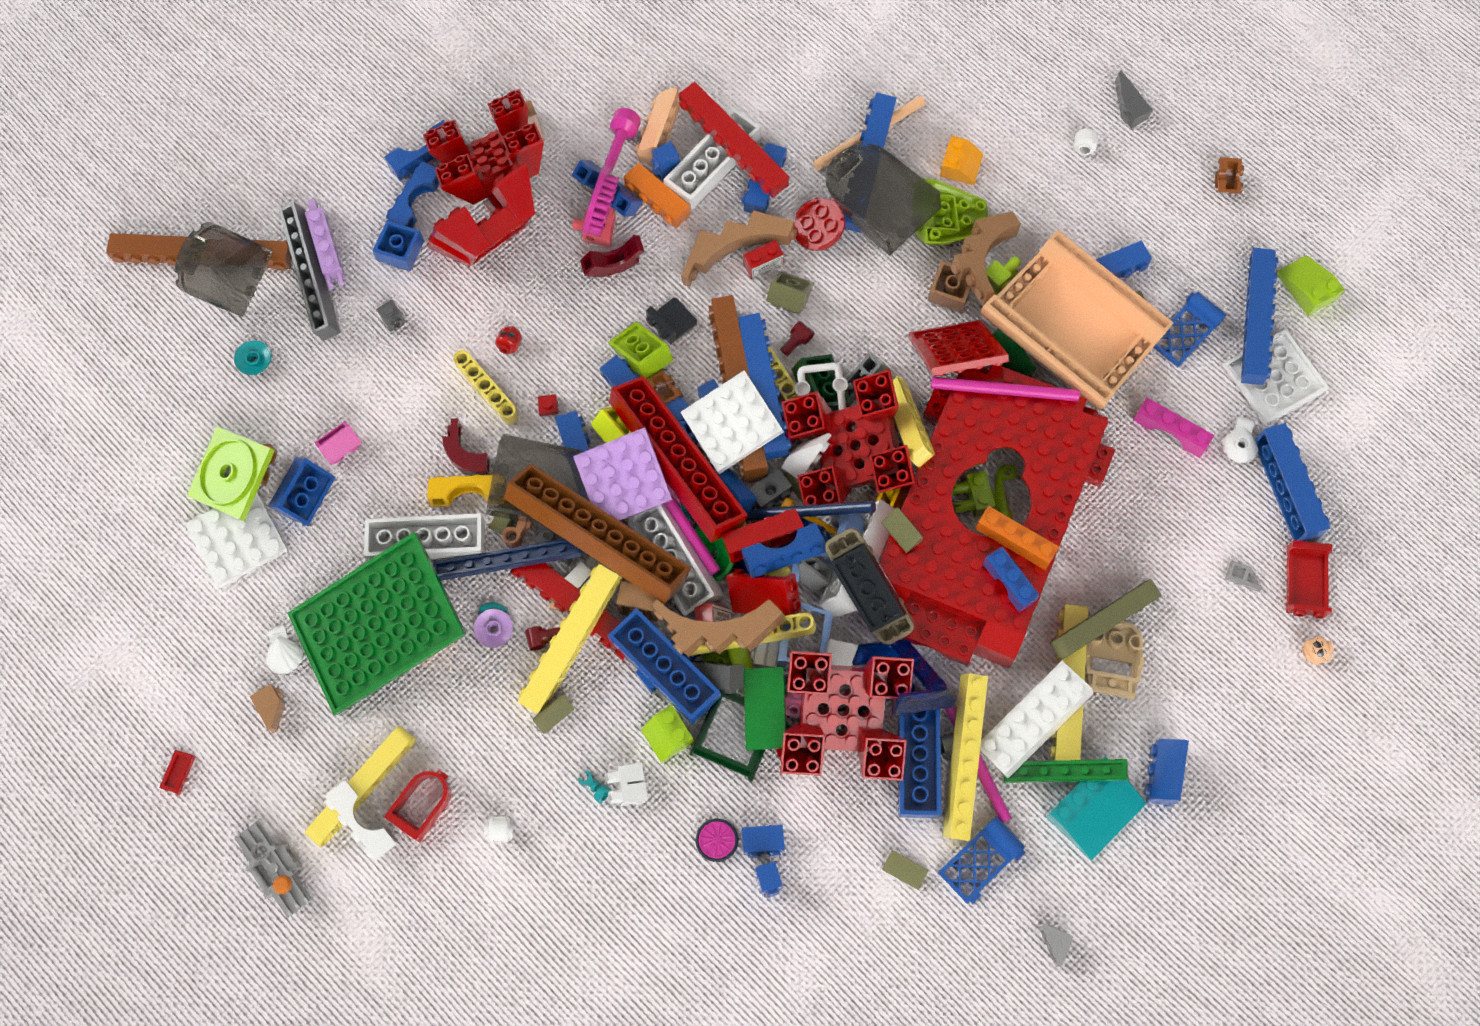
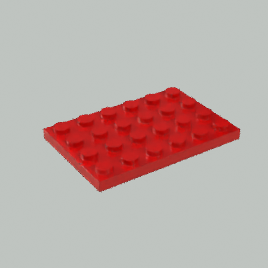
(958, 348)

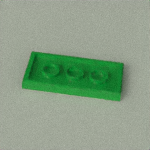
(764, 708)

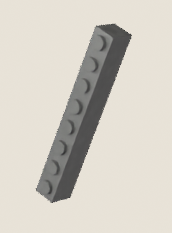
(309, 272)

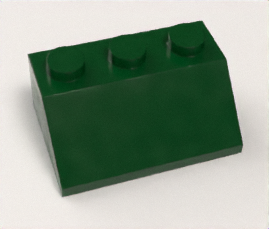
(1018, 358)
(822, 380)

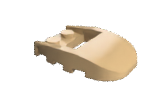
(1119, 644)

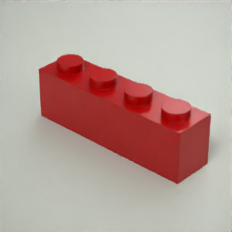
(769, 532)

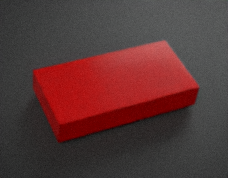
(177, 772)

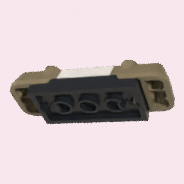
(868, 586)

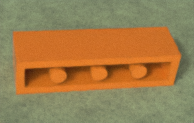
(657, 195)
(1017, 537)

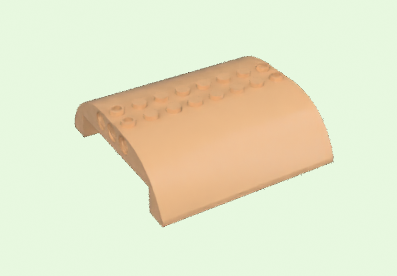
(1077, 319)

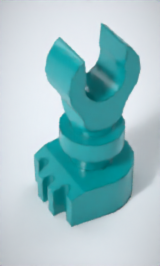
(595, 786)

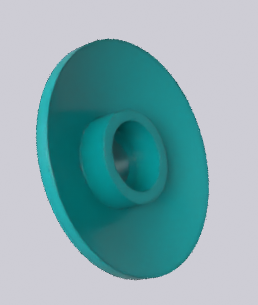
(249, 351)

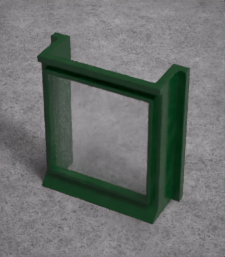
(723, 737)

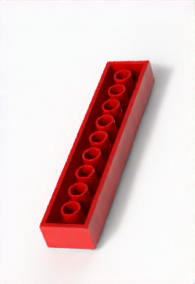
(679, 458)

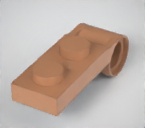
(520, 530)

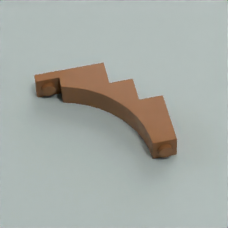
(712, 247)

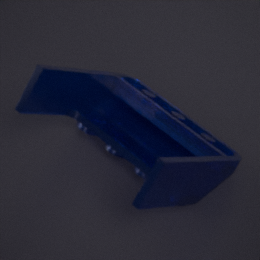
(938, 692)

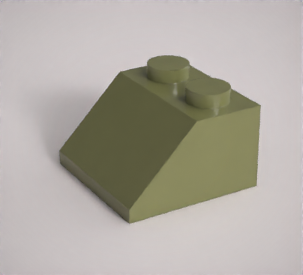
(789, 292)

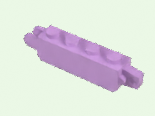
(324, 244)

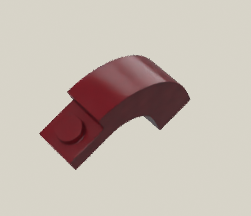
(613, 262)
(464, 461)

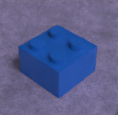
(398, 245)

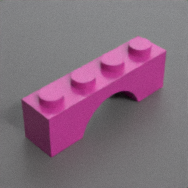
(1192, 437)

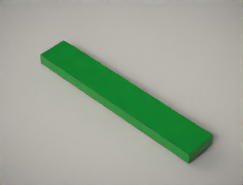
(1070, 771)

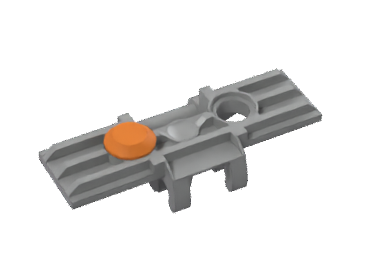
(279, 865)

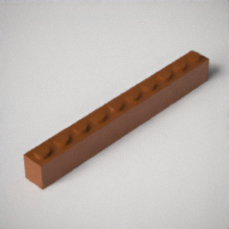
(165, 249)

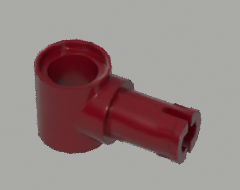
(799, 335)
(538, 637)

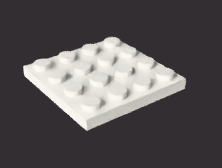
(1290, 384)
(731, 422)
(234, 545)

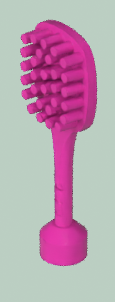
(624, 126)

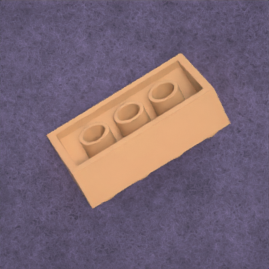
(658, 124)

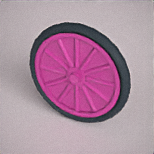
(717, 840)

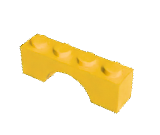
(445, 489)

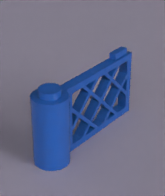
(1200, 309)
(1005, 845)

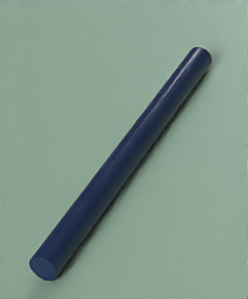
(816, 510)

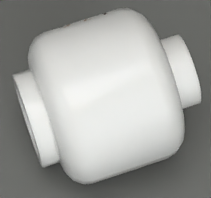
(1086, 141)
(499, 829)

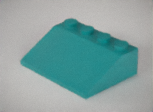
(1095, 813)

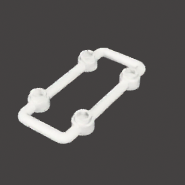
(839, 385)

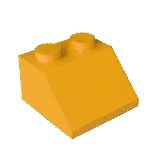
(961, 161)

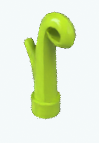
(1000, 495)

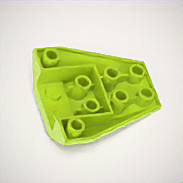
(955, 217)

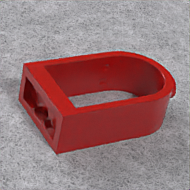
(405, 825)

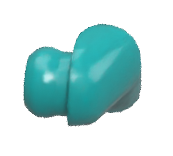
(492, 605)

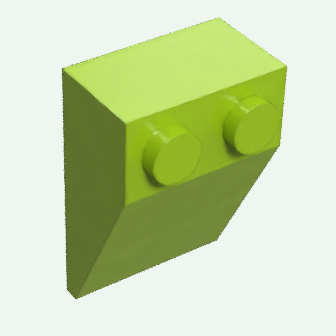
(1310, 284)
(641, 350)

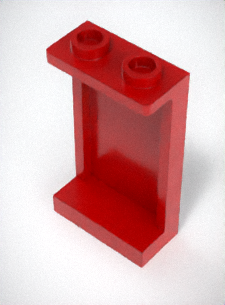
(1308, 579)
(750, 593)

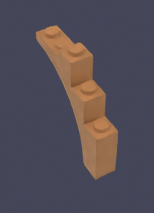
(985, 236)
(745, 630)

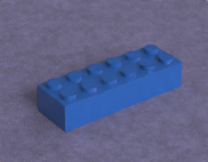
(1291, 484)
(664, 666)
(921, 785)

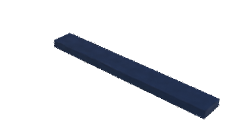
(506, 559)

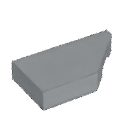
(1242, 575)

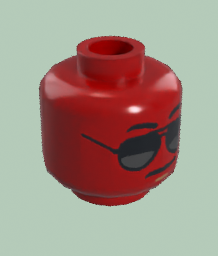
(508, 340)

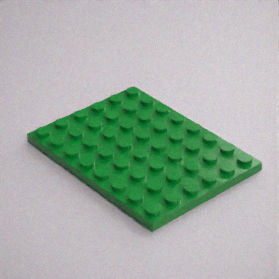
(376, 623)

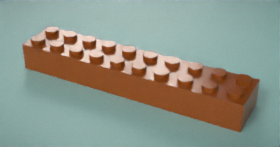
(731, 363)
(597, 533)

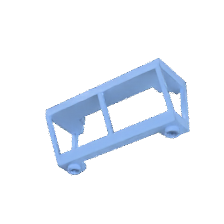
(782, 657)

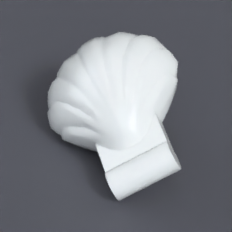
(1240, 444)
(283, 654)

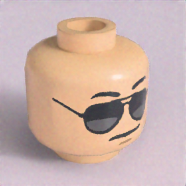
(1317, 650)

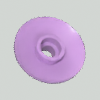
(486, 621)

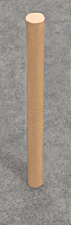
(897, 115)

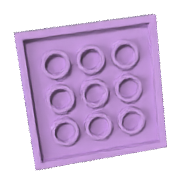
(624, 476)

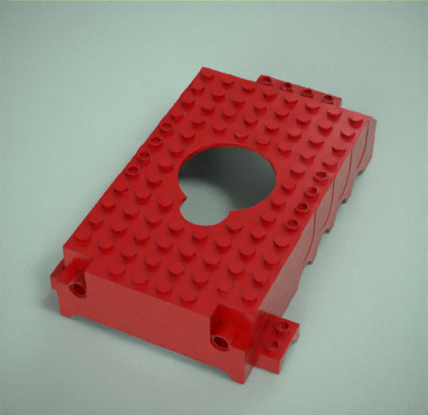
(943, 578)

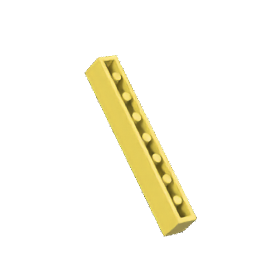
(570, 639)
(1068, 737)
(965, 757)

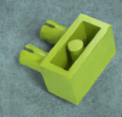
(1000, 275)
(978, 491)

